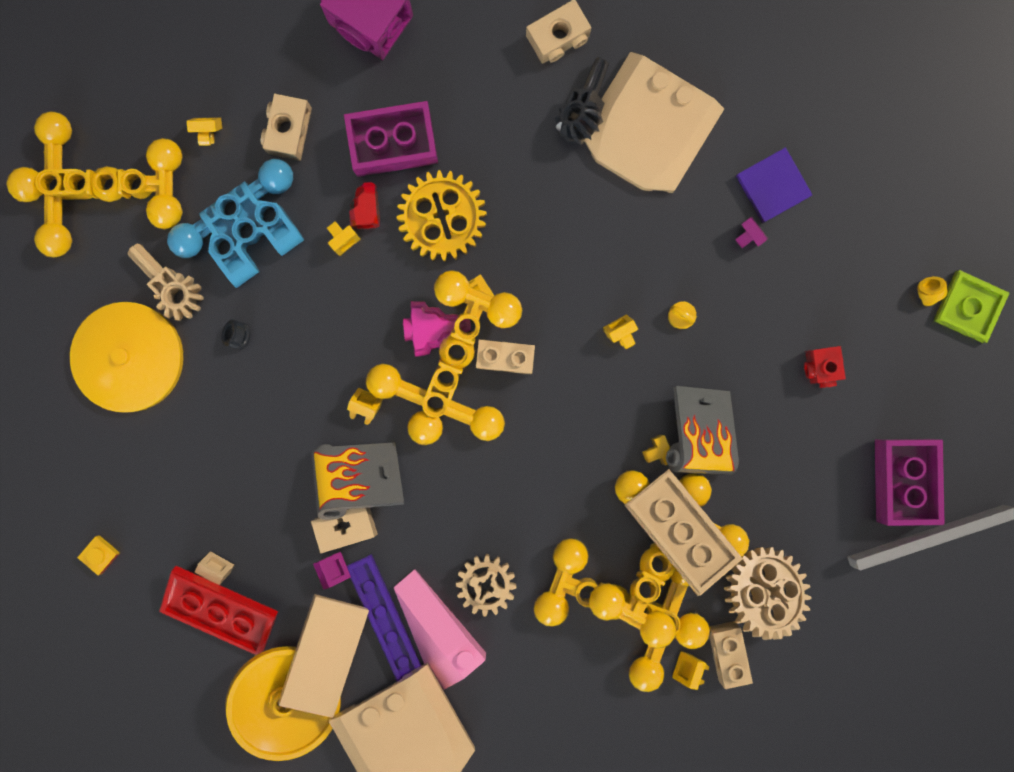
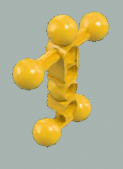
(28, 185)
(425, 426)
(608, 600)
(553, 608)

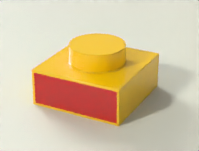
(98, 555)

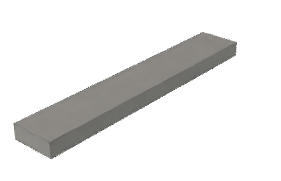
(931, 537)

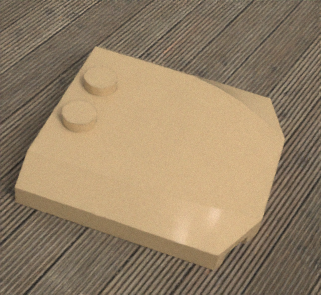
(652, 125)
(405, 729)

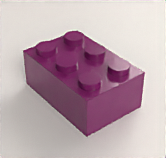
(391, 138)
(909, 482)

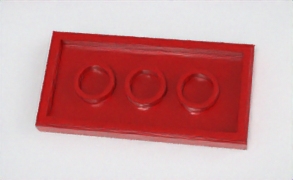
(218, 611)

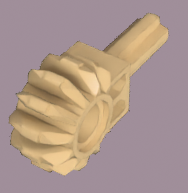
(166, 284)

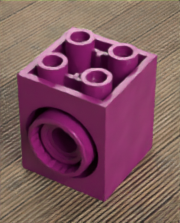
(369, 23)

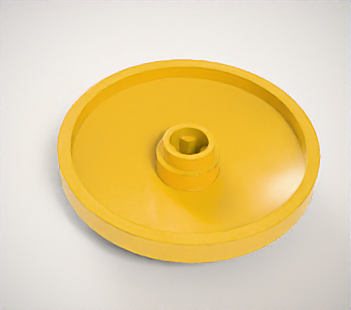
(126, 357)
(257, 718)

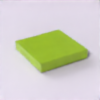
(971, 306)

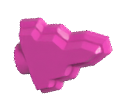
(429, 327)

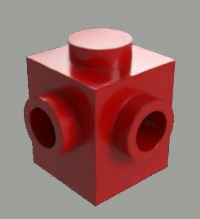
(824, 366)

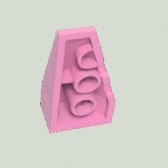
(437, 632)

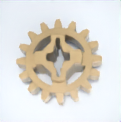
(497, 591)

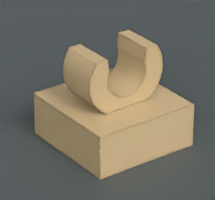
(214, 568)

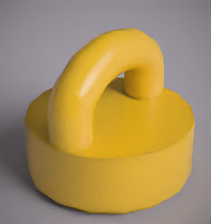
(932, 290)
(682, 315)

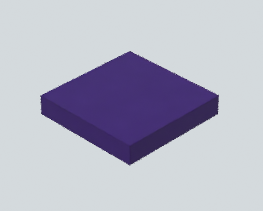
(774, 185)

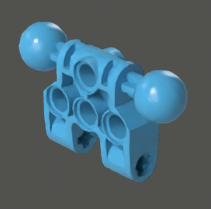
(187, 239)

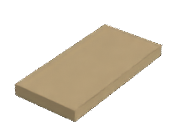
(683, 532)
(323, 656)

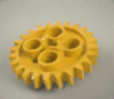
(465, 208)

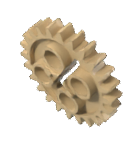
(767, 593)

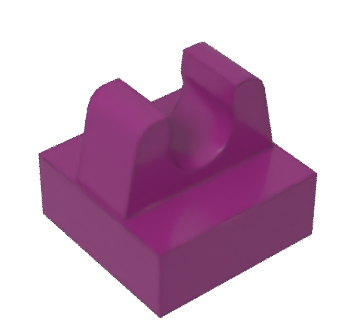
(752, 232)
(331, 570)

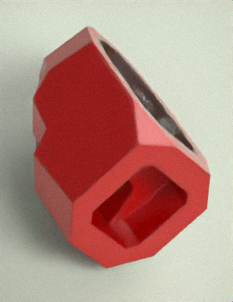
(365, 208)

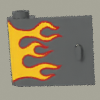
(704, 432)
(354, 478)

